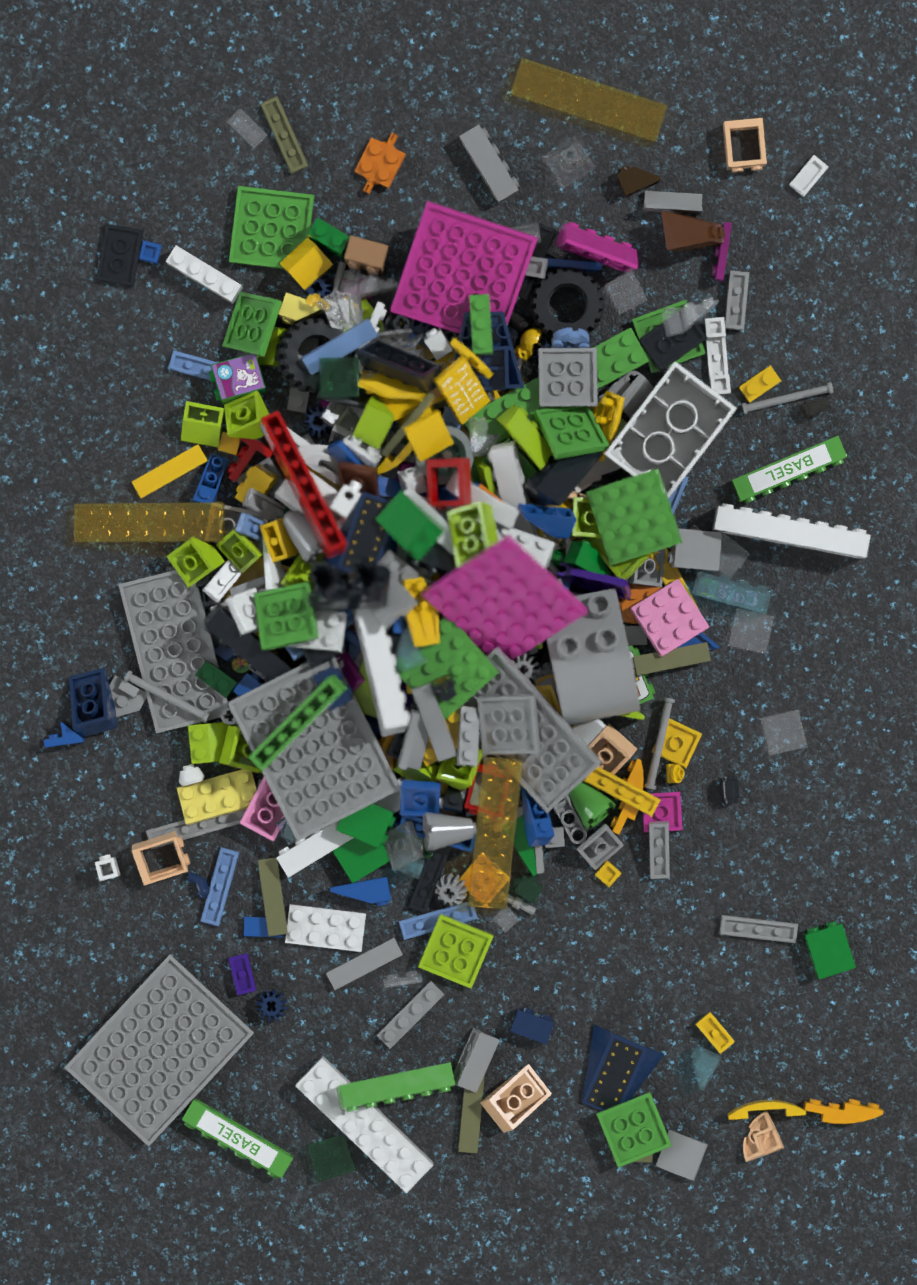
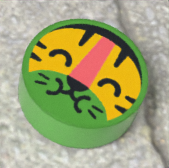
(240, 665)

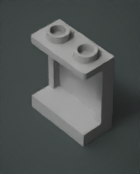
(697, 550)

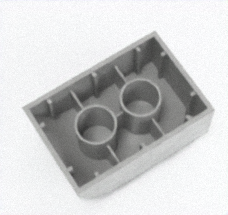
(594, 662)

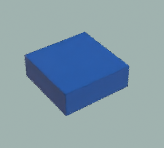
(150, 252)

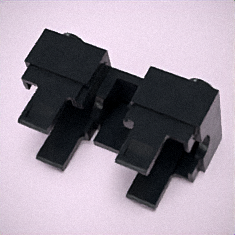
(335, 593)

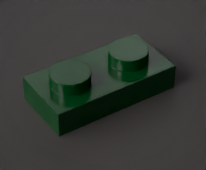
(216, 678)

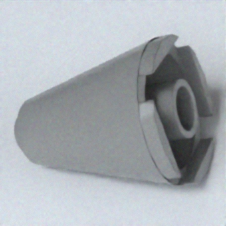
(302, 535)
(446, 830)

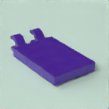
(594, 581)

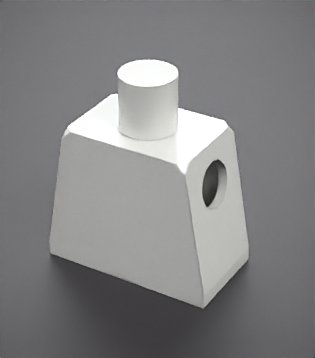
(345, 502)

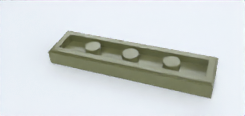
(284, 135)
(412, 418)
(677, 658)
(272, 897)
(471, 1120)

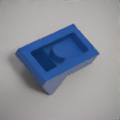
(69, 737)

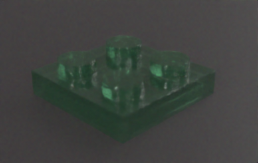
(338, 376)
(331, 1157)

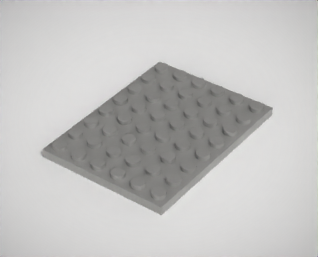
(329, 767)
(159, 1050)

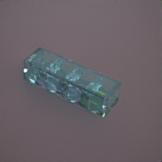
(731, 592)

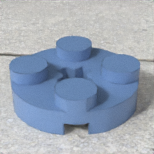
(570, 339)

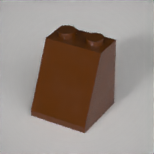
(689, 232)

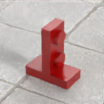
(245, 455)

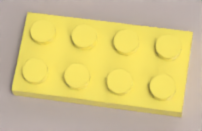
(217, 796)

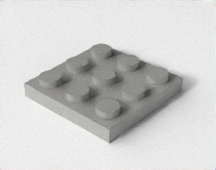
(567, 377)
(509, 724)

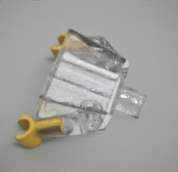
(342, 309)

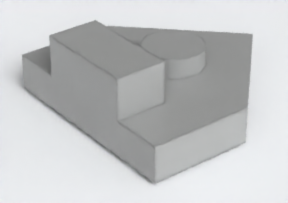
(126, 696)

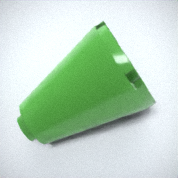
(590, 804)

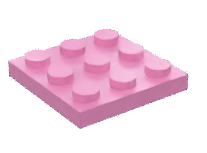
(669, 618)

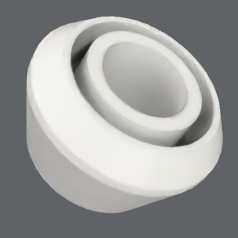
(190, 775)

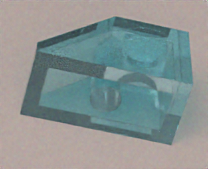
(407, 654)
(414, 869)
(703, 1063)

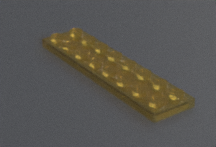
(588, 100)
(149, 522)
(495, 832)

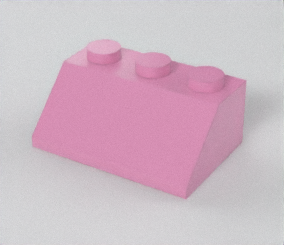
(263, 812)

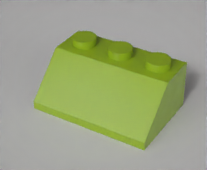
(526, 435)
(471, 530)

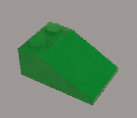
(410, 525)

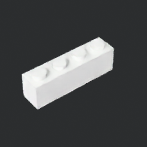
(204, 274)

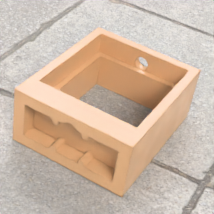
(738, 125)
(155, 876)

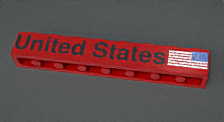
(303, 484)

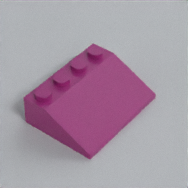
(597, 248)

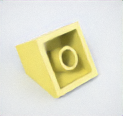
(295, 310)

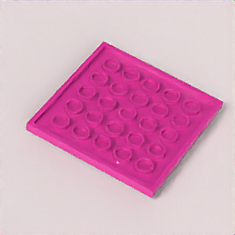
(460, 258)
(505, 600)

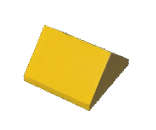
(306, 263)

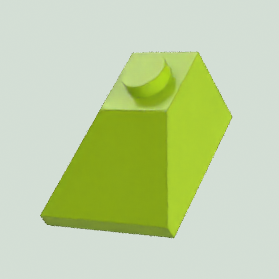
(244, 416)
(195, 560)

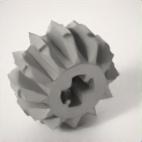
(530, 666)
(451, 889)

